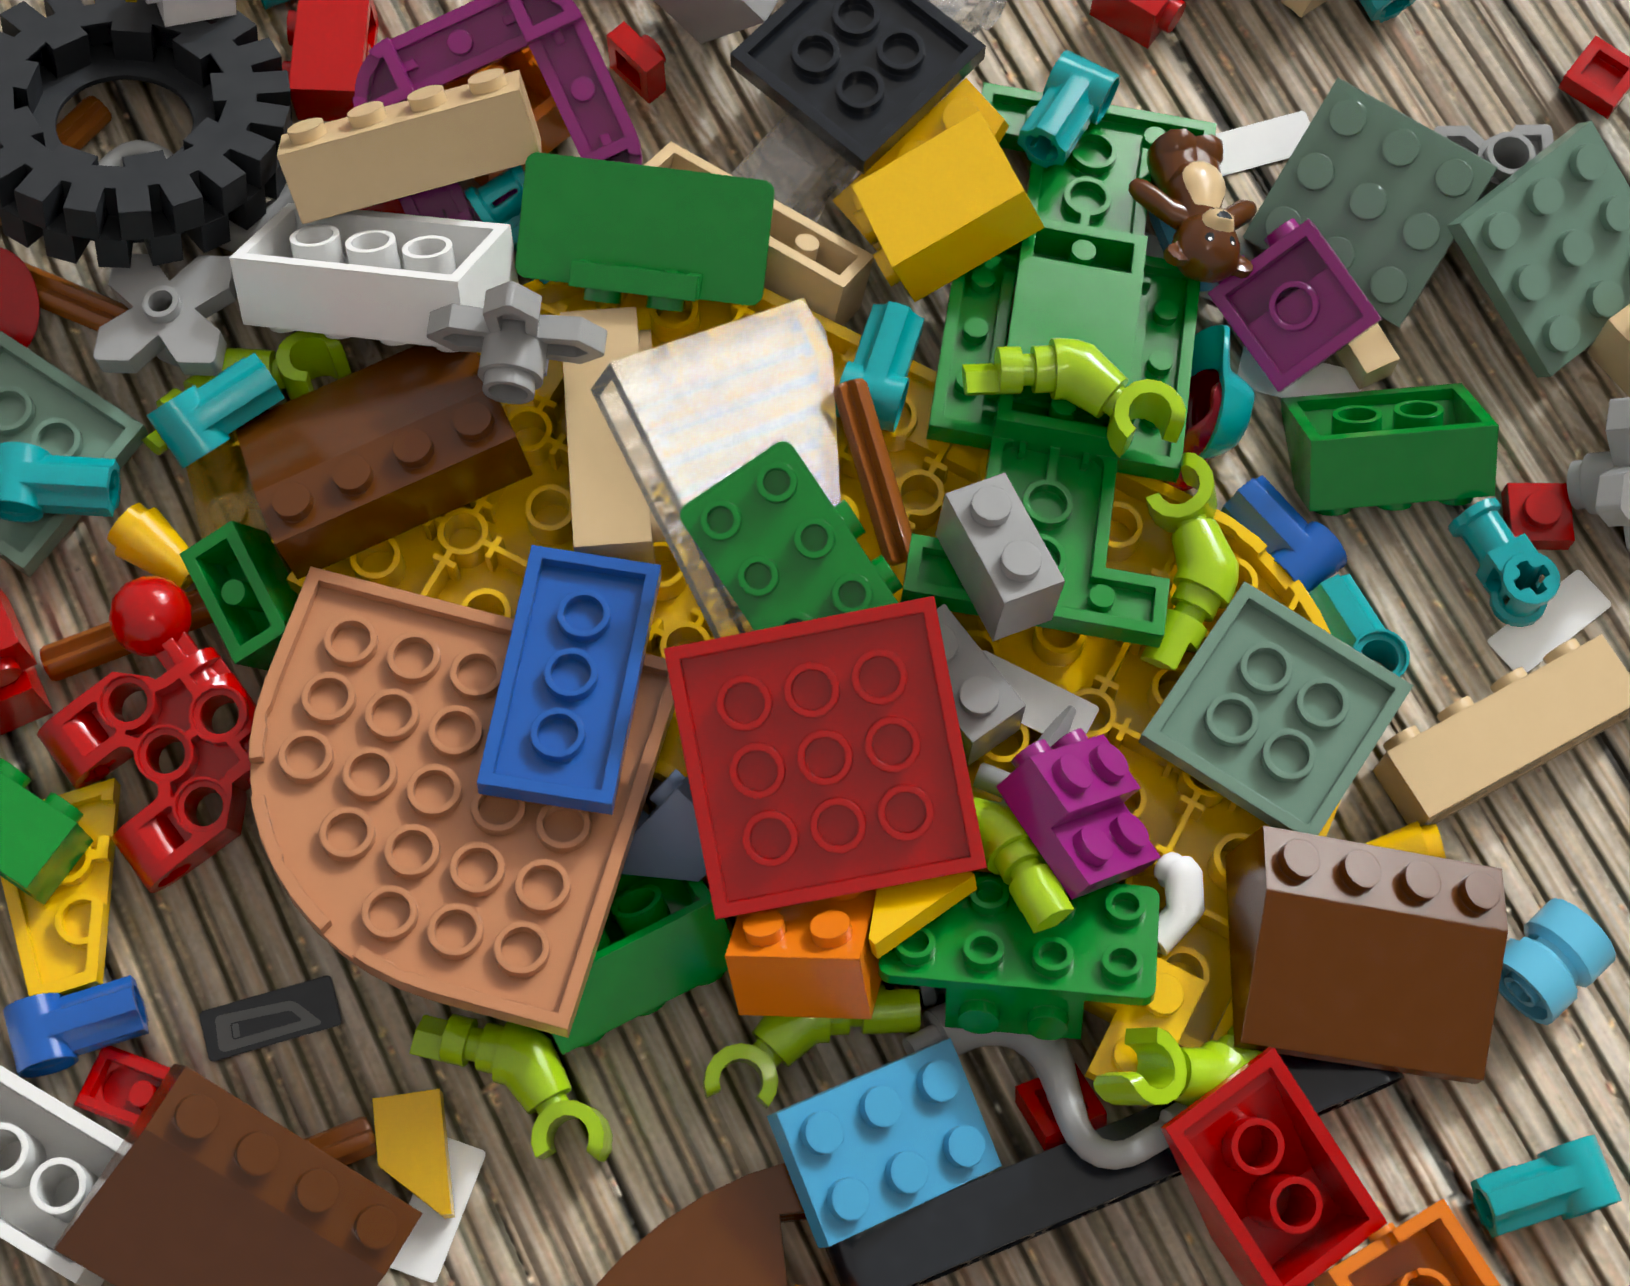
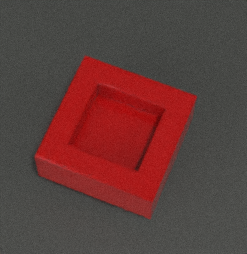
(637, 61)
(1599, 77)
(1540, 513)
(1038, 1113)

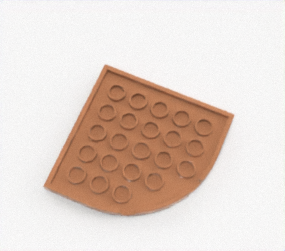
(377, 816)

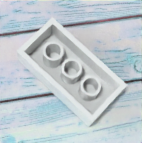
(367, 273)
(46, 1171)

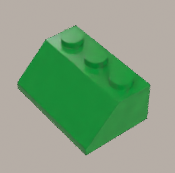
(1390, 448)
(652, 949)

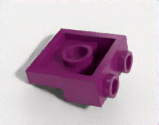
(1295, 304)
(1076, 811)

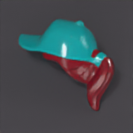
(1217, 402)

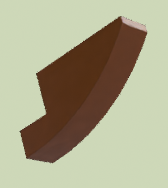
(719, 1238)

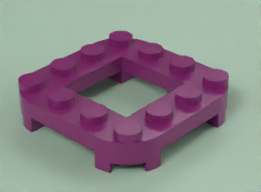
(483, 35)

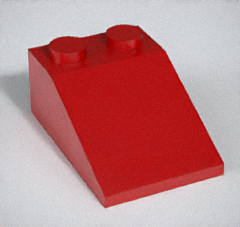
(1270, 1177)

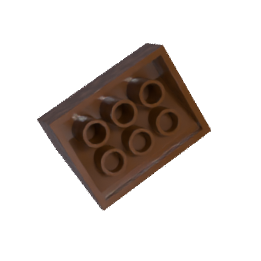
(377, 455)
(1364, 954)
(230, 1200)

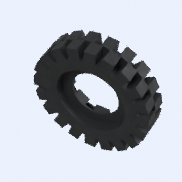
(216, 177)

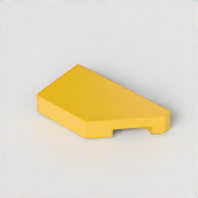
(910, 906)
(415, 1146)

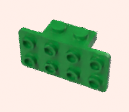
(644, 231)
(785, 544)
(1027, 981)

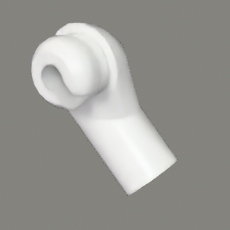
(1183, 895)

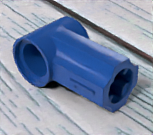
(1300, 548)
(54, 1029)

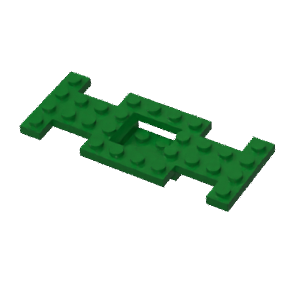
(1087, 283)

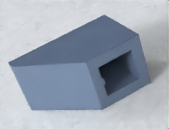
(668, 837)

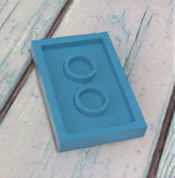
(884, 1142)

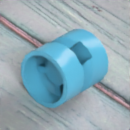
(1555, 956)

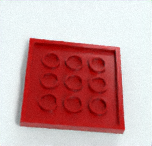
(825, 757)

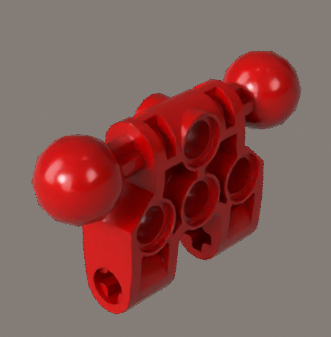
(93, 739)

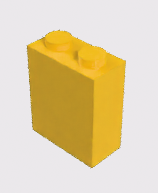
(944, 208)

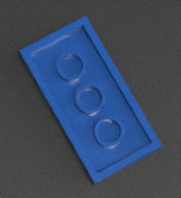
(570, 680)

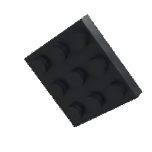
(858, 68)

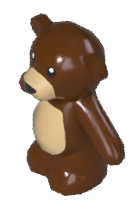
(1190, 202)

